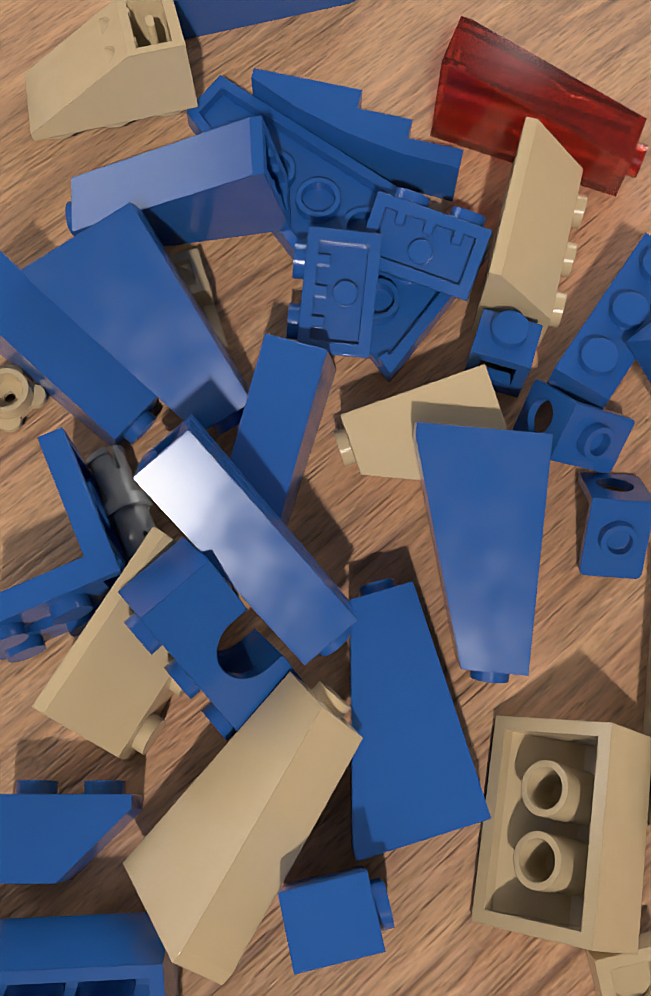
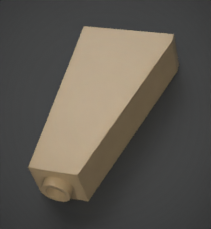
(241, 825)

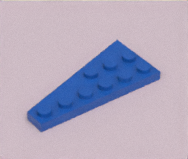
(332, 193)

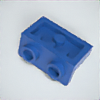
(429, 245)
(337, 291)

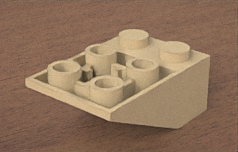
(112, 71)

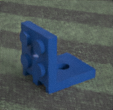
(69, 594)

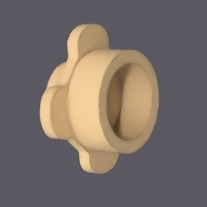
(27, 397)

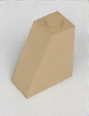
(381, 432)

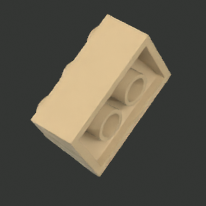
(534, 231)
(108, 680)
(565, 832)

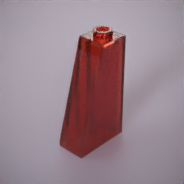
(495, 84)

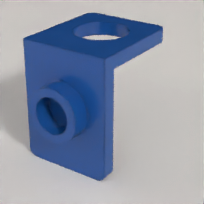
(581, 432)
(615, 526)

